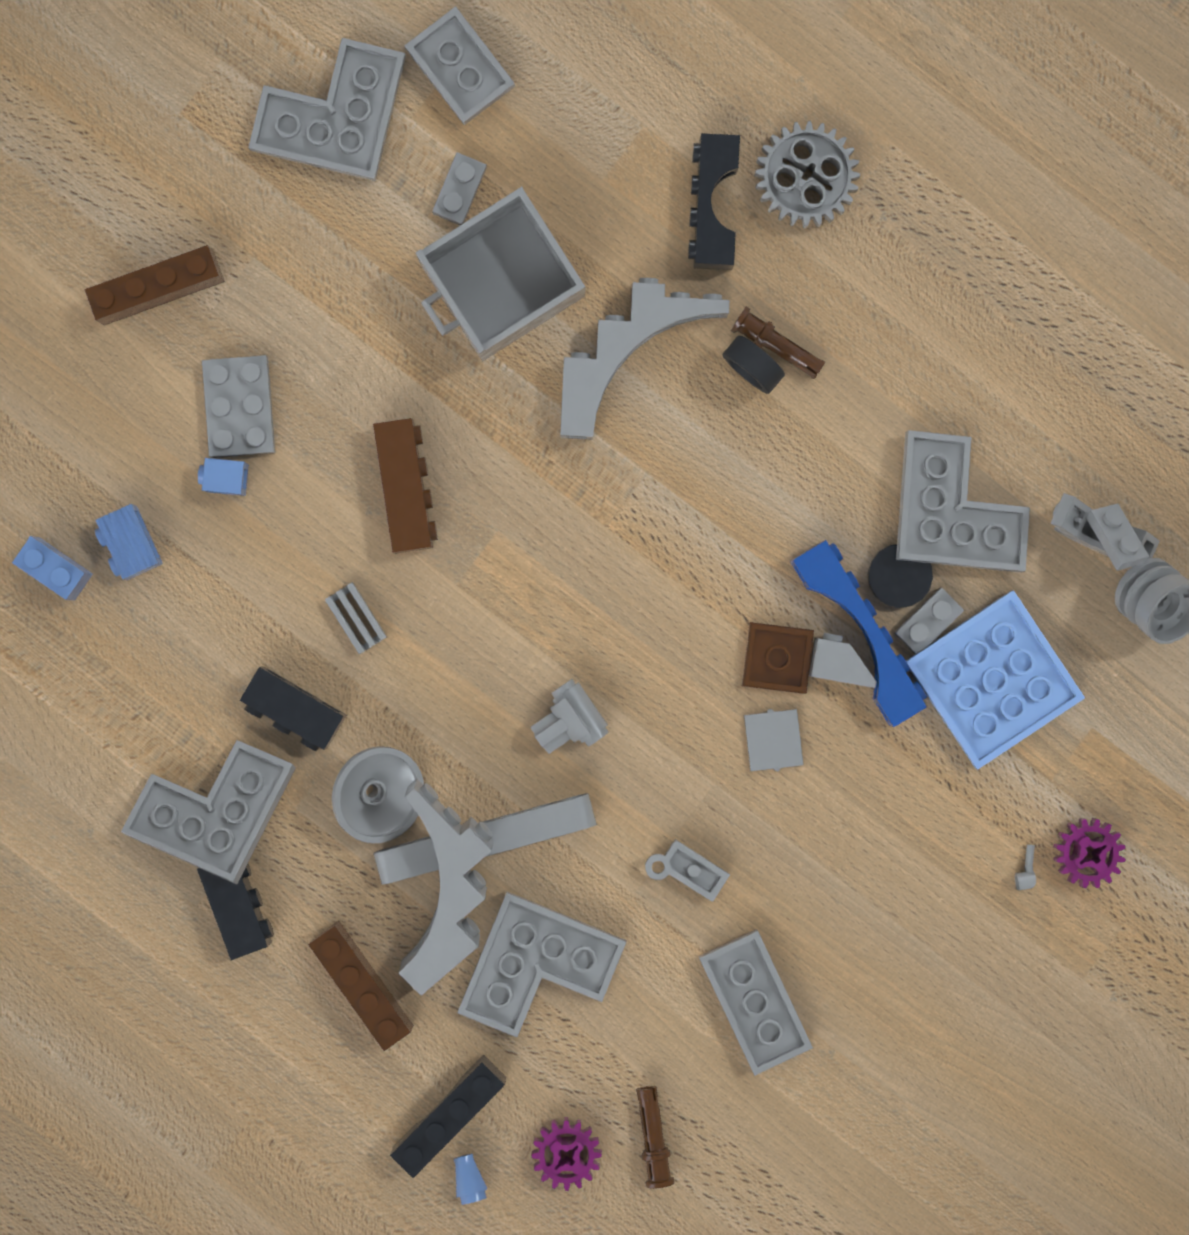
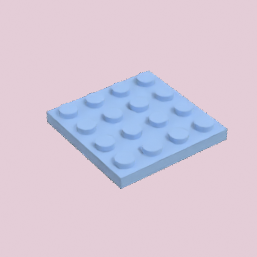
(994, 679)

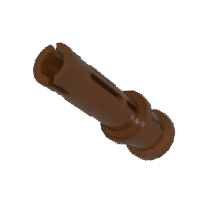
(764, 335)
(655, 1151)

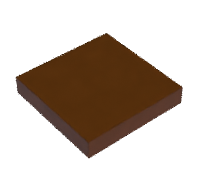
(777, 658)

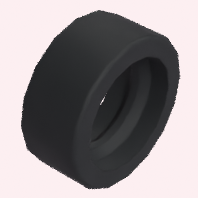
(753, 364)

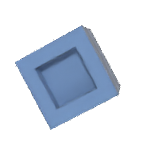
(223, 476)

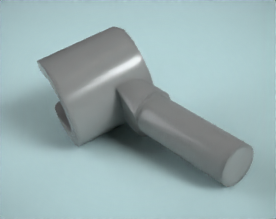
(1026, 879)

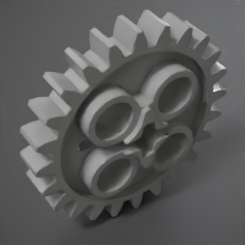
(822, 150)

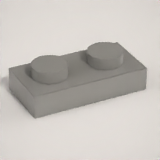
(459, 189)
(1117, 537)
(929, 621)

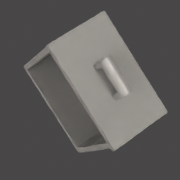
(500, 275)

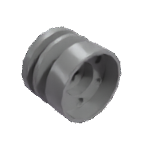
(1155, 600)

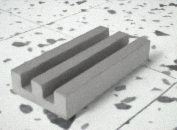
(341, 594)

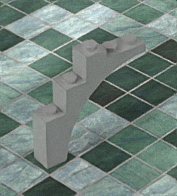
(616, 340)
(458, 850)

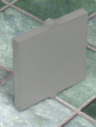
(773, 740)

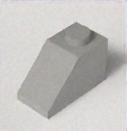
(838, 662)

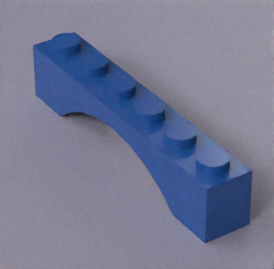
(894, 691)

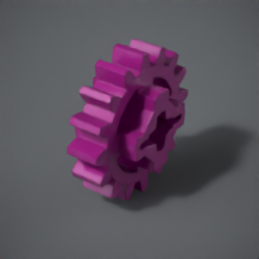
(1101, 846)
(576, 1163)

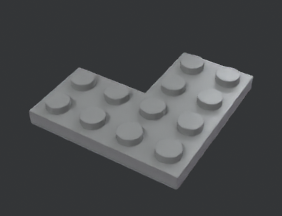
(338, 132)
(938, 520)
(214, 830)
(532, 945)

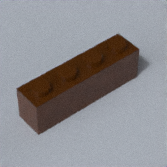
(154, 285)
(403, 485)
(361, 985)

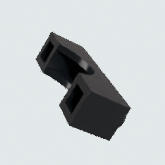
(713, 242)
(448, 1117)

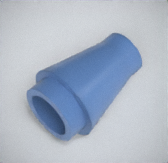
(469, 1182)

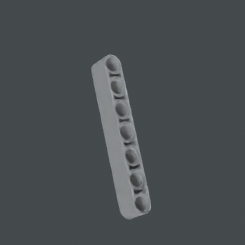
(508, 833)

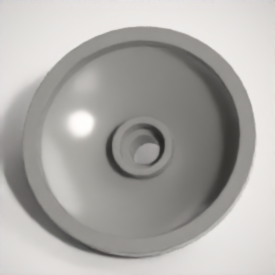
(385, 810)

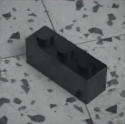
(292, 709)
(237, 913)

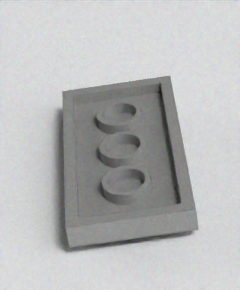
(755, 1002)

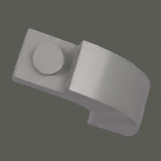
(1071, 521)

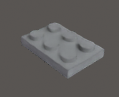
(459, 65)
(238, 406)

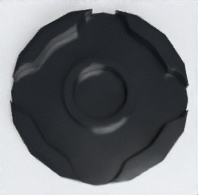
(898, 581)

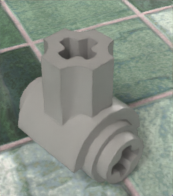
(571, 718)

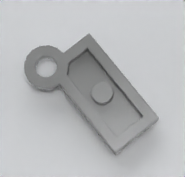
(689, 869)

